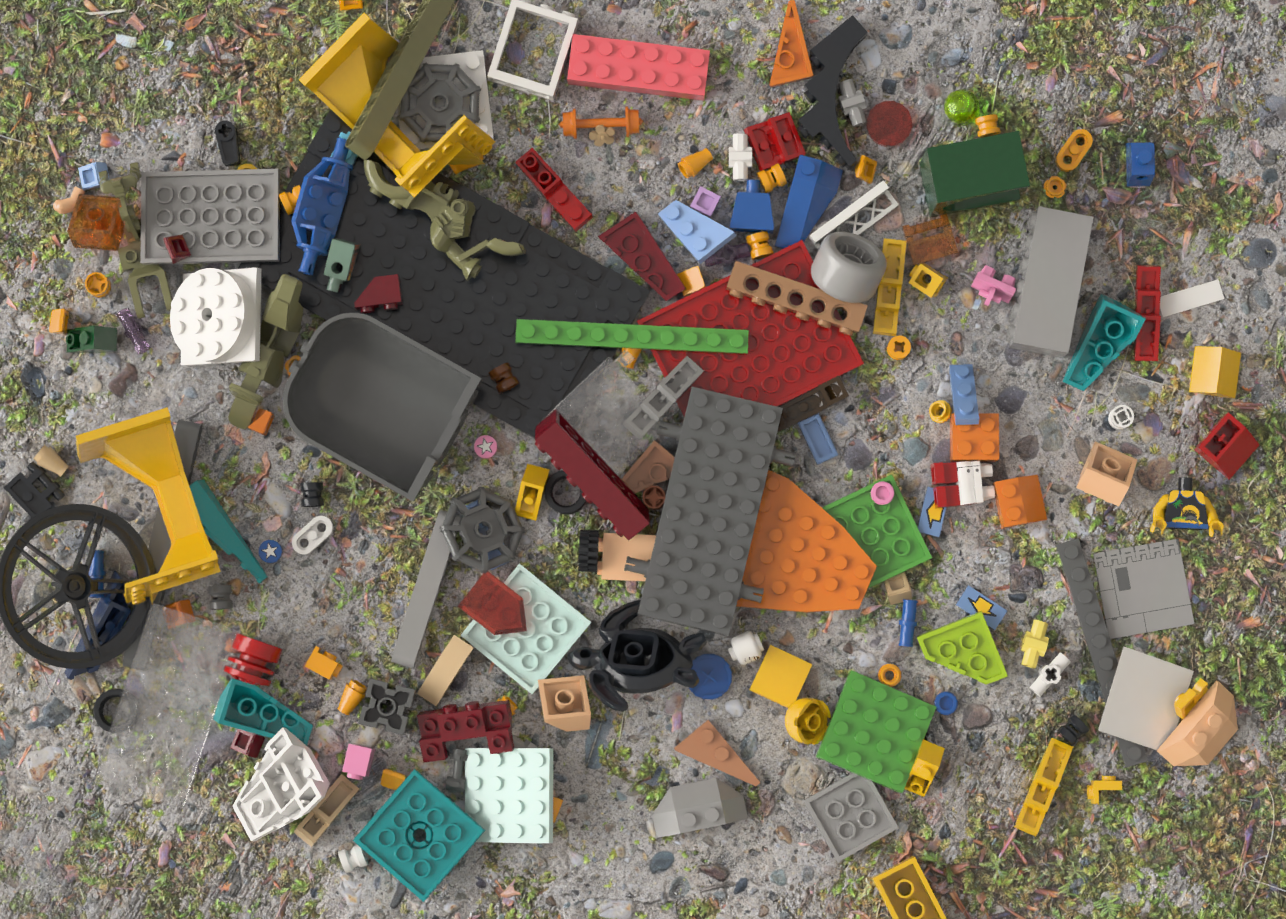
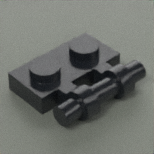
(28, 495)

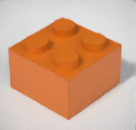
(975, 441)

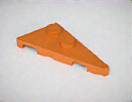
(792, 57)

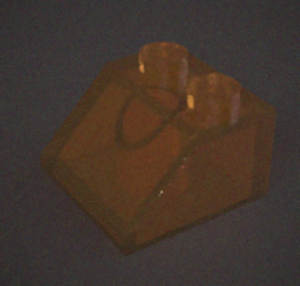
(96, 223)

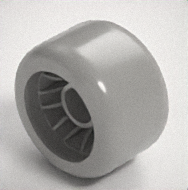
(848, 267)

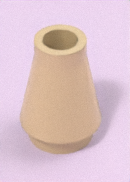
(50, 460)

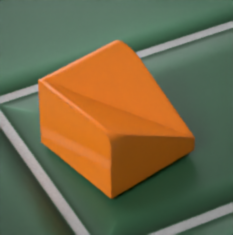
(262, 422)

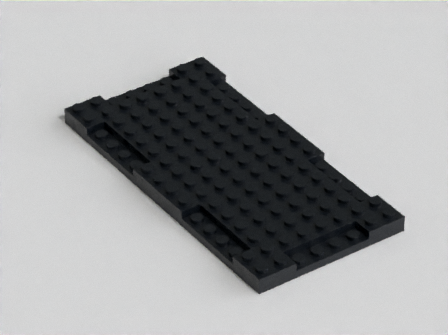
(458, 317)

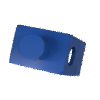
(1140, 162)
(752, 210)

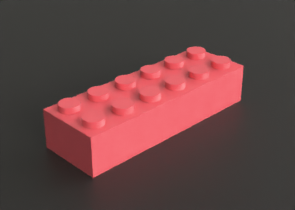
(638, 67)

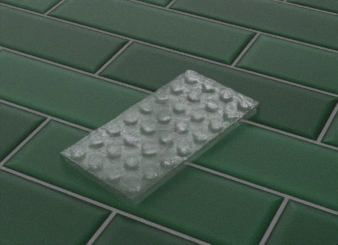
(166, 706)

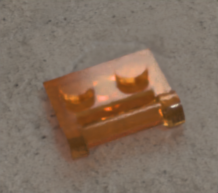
(931, 247)

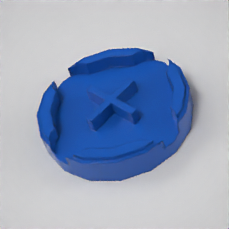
(713, 675)

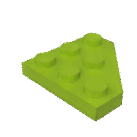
(965, 648)

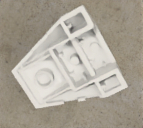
(282, 788)

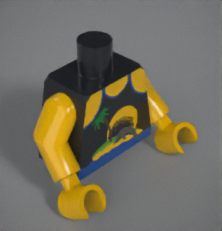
(1185, 510)

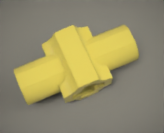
(1034, 644)

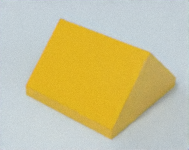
(1215, 371)

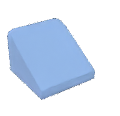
(90, 175)

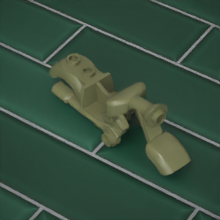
(449, 218)

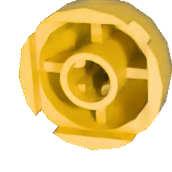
(807, 720)

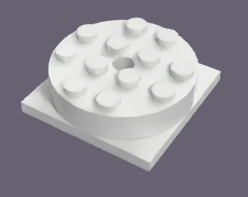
(218, 316)

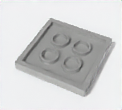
(850, 815)

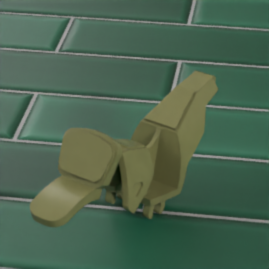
(277, 337)

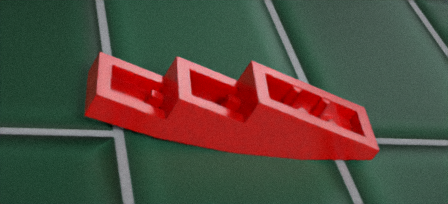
(1148, 305)

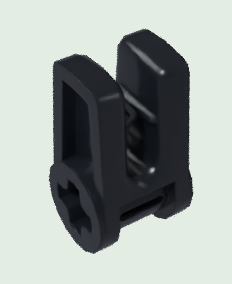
(228, 145)

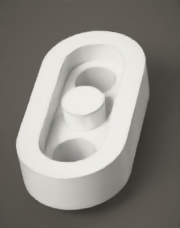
(312, 534)

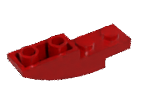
(553, 189)

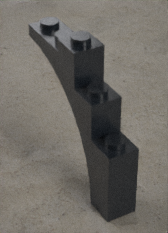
(822, 118)

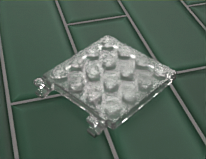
(602, 406)

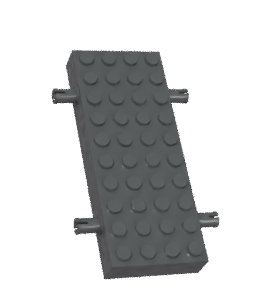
(710, 511)

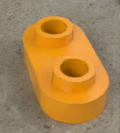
(1073, 150)

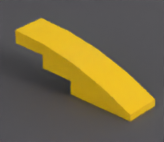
(890, 288)
(1043, 787)

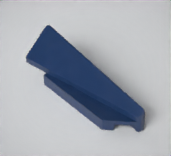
(108, 620)

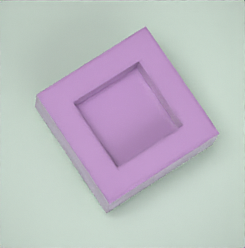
(705, 202)

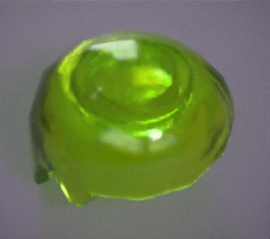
(962, 107)

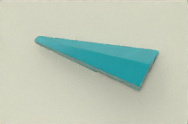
(222, 530)

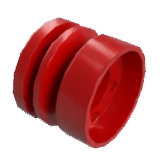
(252, 660)

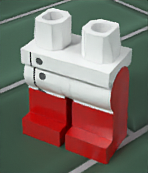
(968, 483)

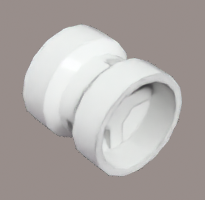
(1117, 417)
(352, 858)

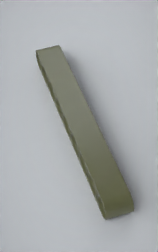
(397, 77)

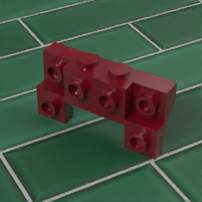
(465, 722)

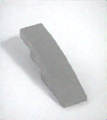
(663, 397)

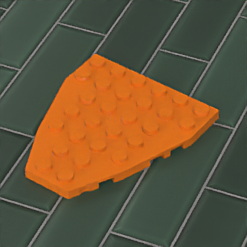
(803, 555)

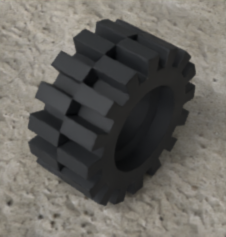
(588, 550)

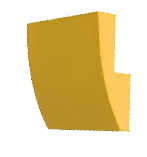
(780, 676)

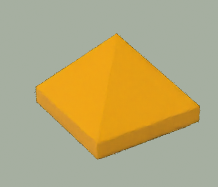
(865, 169)

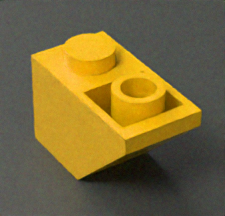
(924, 768)

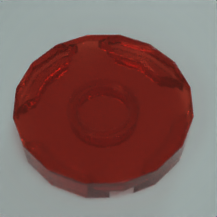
(889, 123)

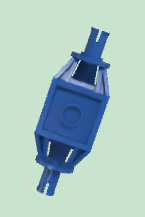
(321, 206)

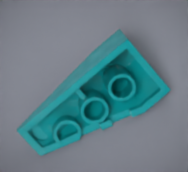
(1104, 337)
(255, 711)

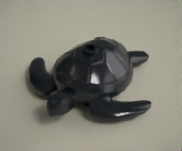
(636, 659)

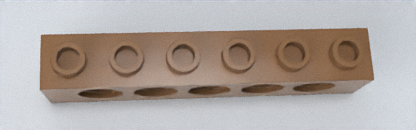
(742, 272)

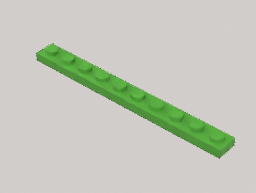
(632, 336)

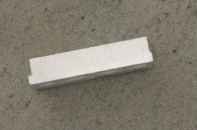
(853, 210)

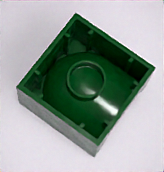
(973, 173)

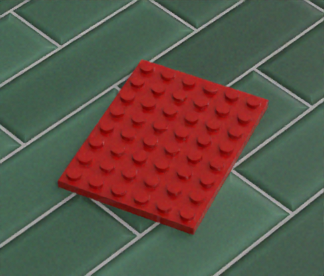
(783, 351)

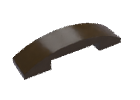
(812, 402)

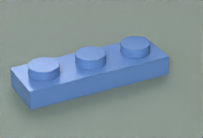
(964, 394)

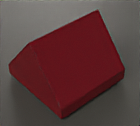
(176, 248)

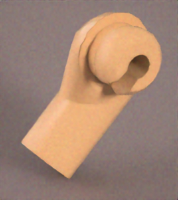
(67, 205)

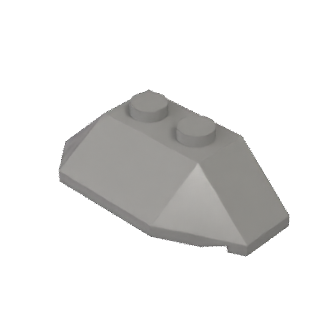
(698, 807)

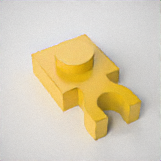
(1186, 701)

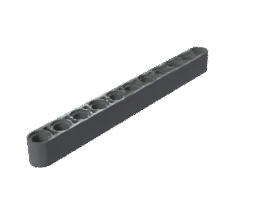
(187, 439)

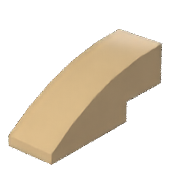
(445, 670)
(326, 810)

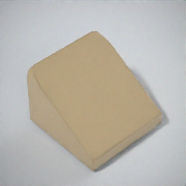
(898, 588)

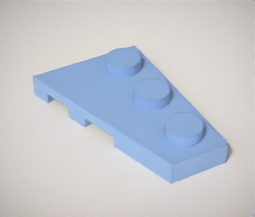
(695, 231)

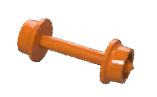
(630, 121)

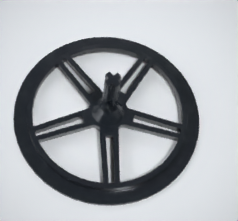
(74, 586)

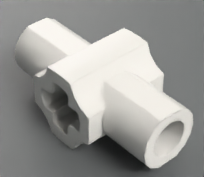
(740, 157)
(1041, 684)

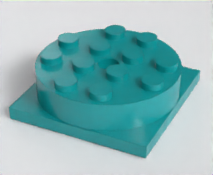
(392, 841)

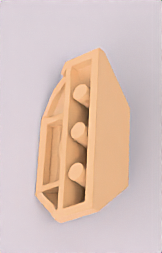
(1203, 730)

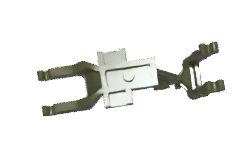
(131, 255)

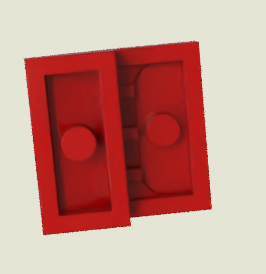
(774, 141)

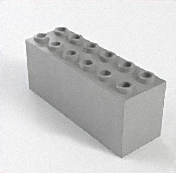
(1049, 282)

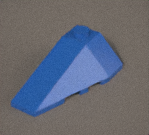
(809, 196)

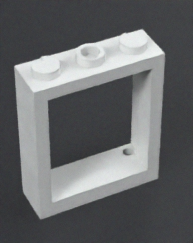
(522, 84)

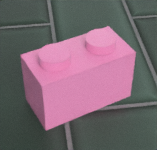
(358, 761)

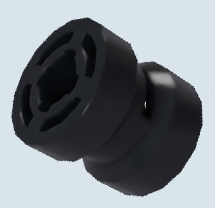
(312, 494)
(1069, 733)

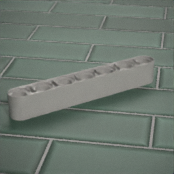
(424, 596)

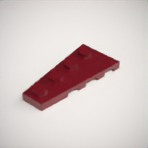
(639, 249)

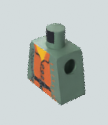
(340, 252)

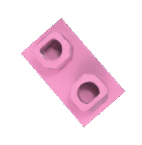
(994, 289)

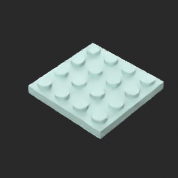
(550, 632)
(511, 794)

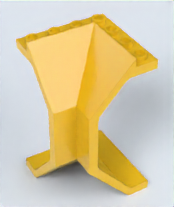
(345, 82)
(150, 453)

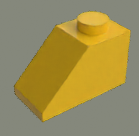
(531, 491)

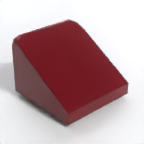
(247, 743)

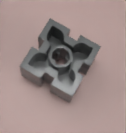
(379, 694)

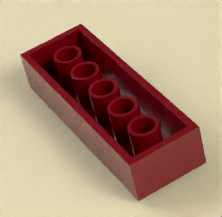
(591, 475)

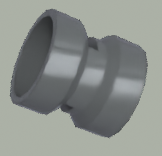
(220, 591)

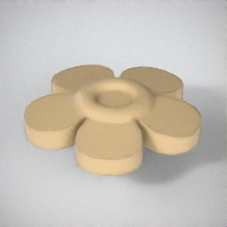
(602, 135)

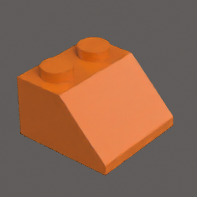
(1019, 501)

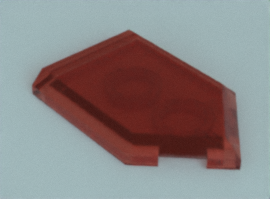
(495, 606)

